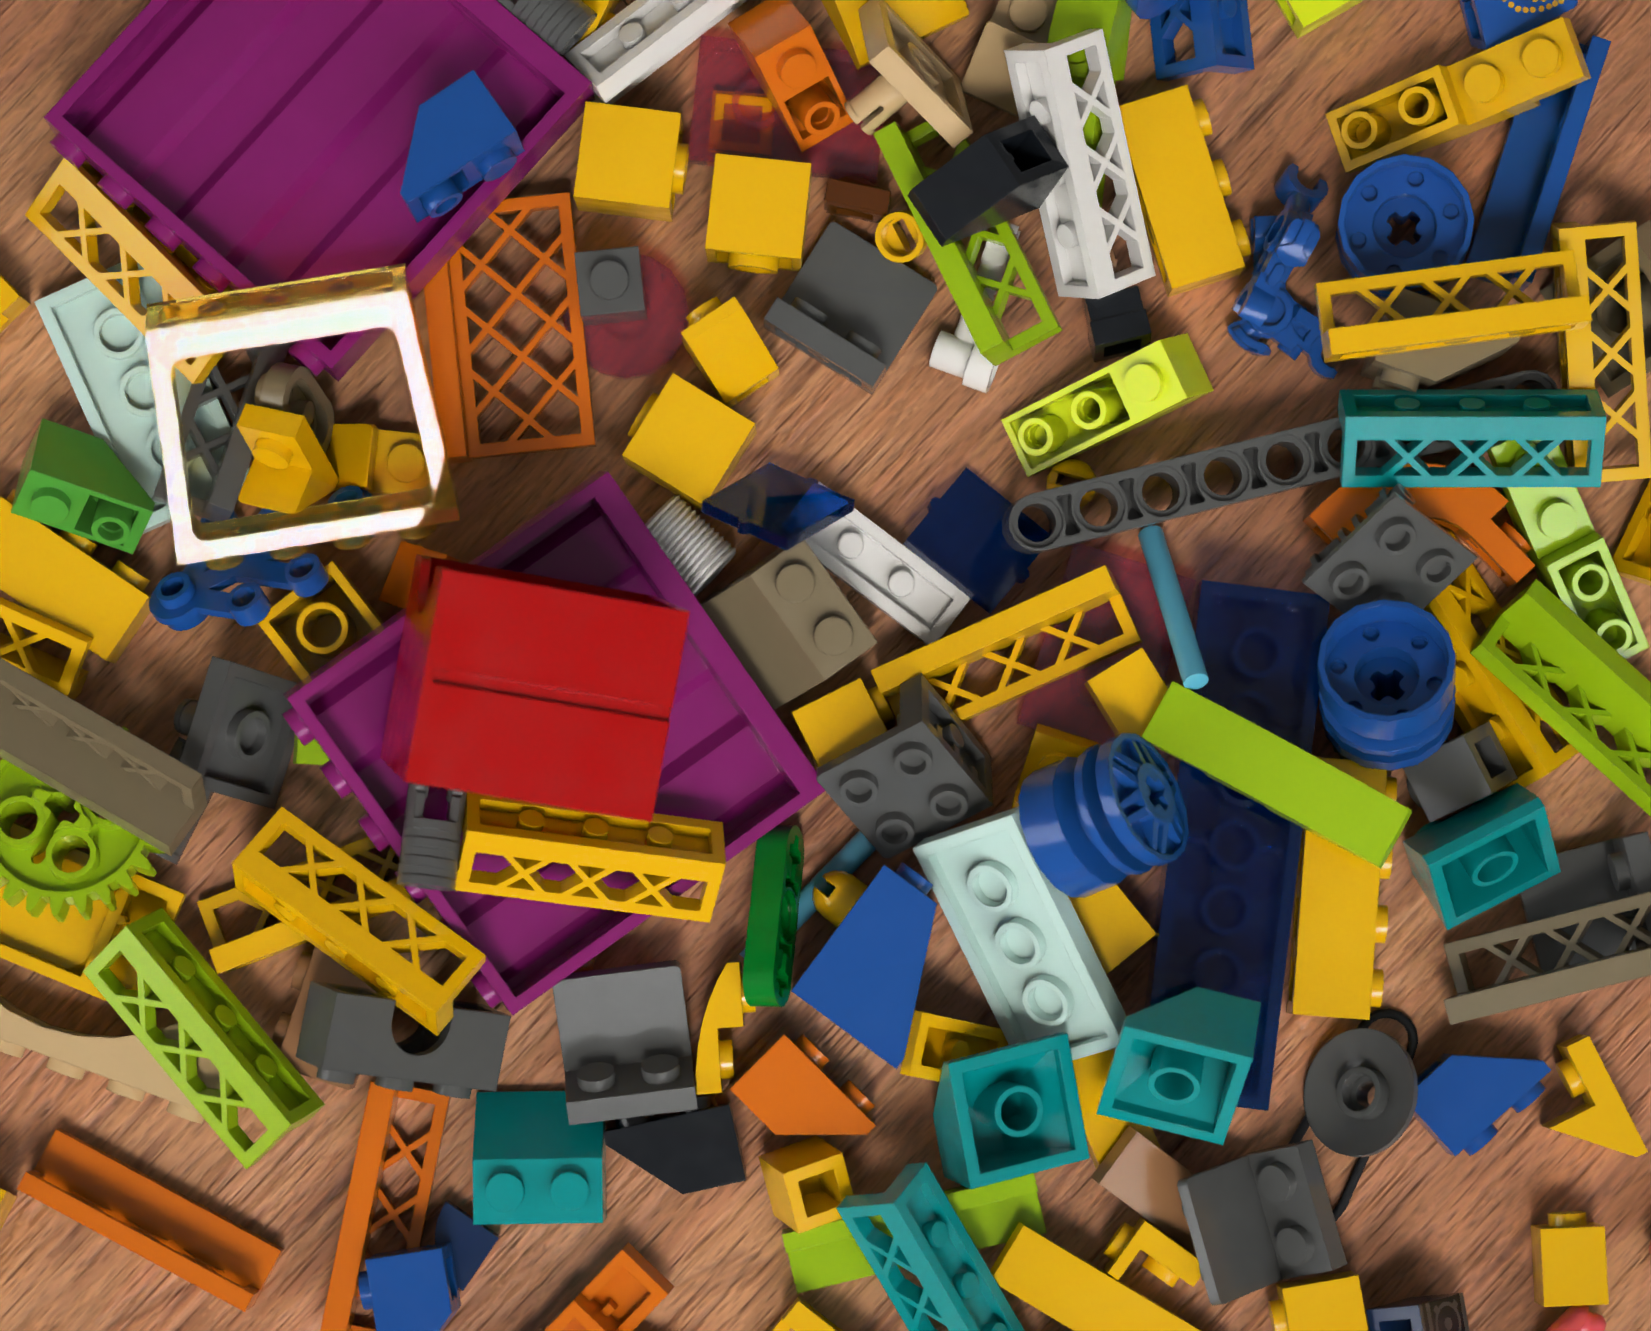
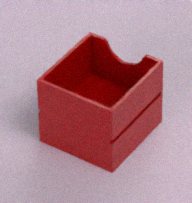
(534, 688)

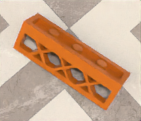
(366, 1189)
(152, 1220)

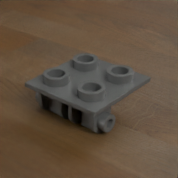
(1388, 557)

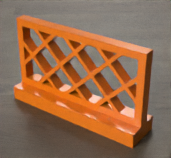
(453, 350)

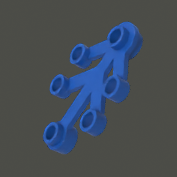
(191, 595)

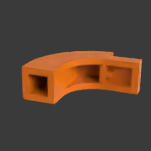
(1457, 509)

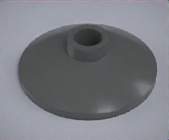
(1339, 1090)

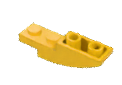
(1459, 97)

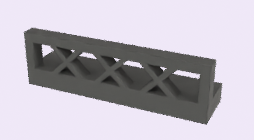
(236, 454)

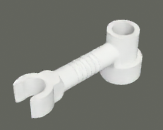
(958, 352)

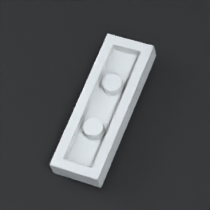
(889, 575)

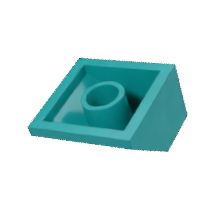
(1183, 1064)
(1009, 1112)

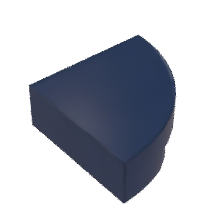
(468, 1241)

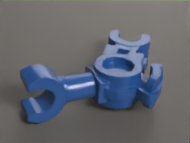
(1285, 246)
(1288, 321)

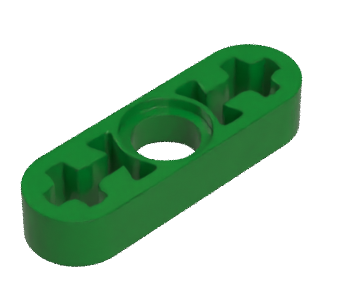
(773, 917)

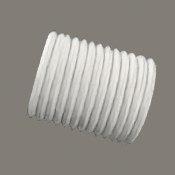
(690, 543)

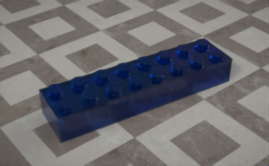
(1233, 888)

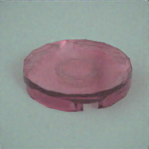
(640, 346)

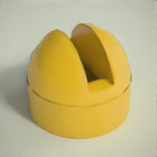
(893, 242)
(1075, 469)
(842, 899)

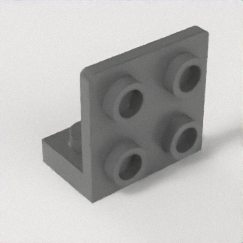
(850, 307)
(913, 776)
(1589, 878)
(625, 1042)
(1261, 1220)

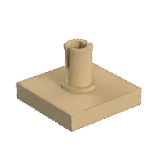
(908, 74)

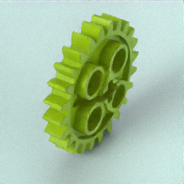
(112, 860)

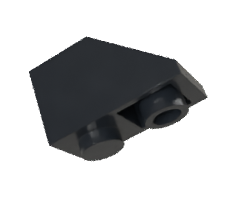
(990, 182)
(684, 1149)

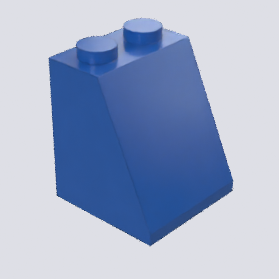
(874, 963)

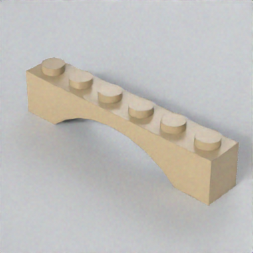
(120, 1058)

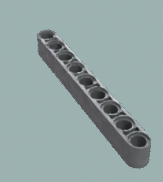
(1189, 490)

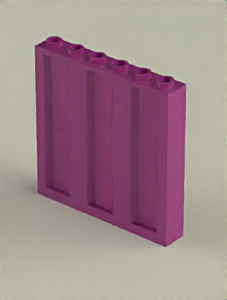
(287, 130)
(720, 763)

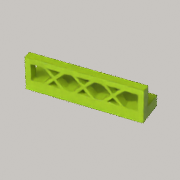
(958, 263)
(1595, 677)
(210, 1027)
(988, 1213)

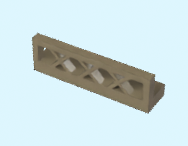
(97, 762)
(1554, 983)

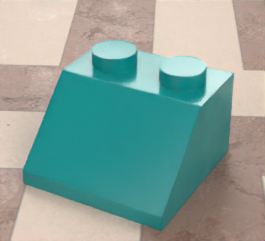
(1483, 854)
(534, 1162)

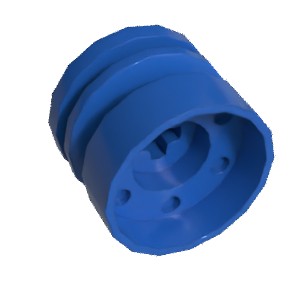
(1402, 191)
(1385, 655)
(1103, 815)

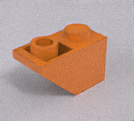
(792, 70)
(798, 1097)

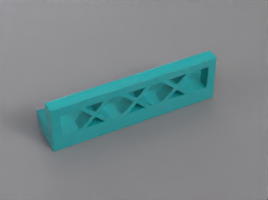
(1471, 415)
(934, 1248)

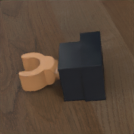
(1117, 323)

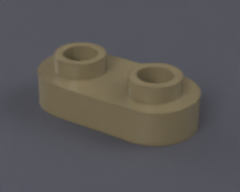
(296, 391)

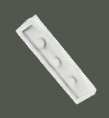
(642, 41)
(1073, 222)

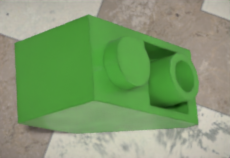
(81, 488)

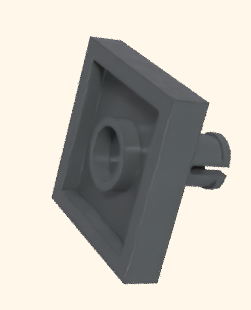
(238, 732)

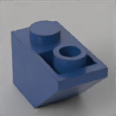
(455, 145)
(1469, 1092)
(411, 1288)

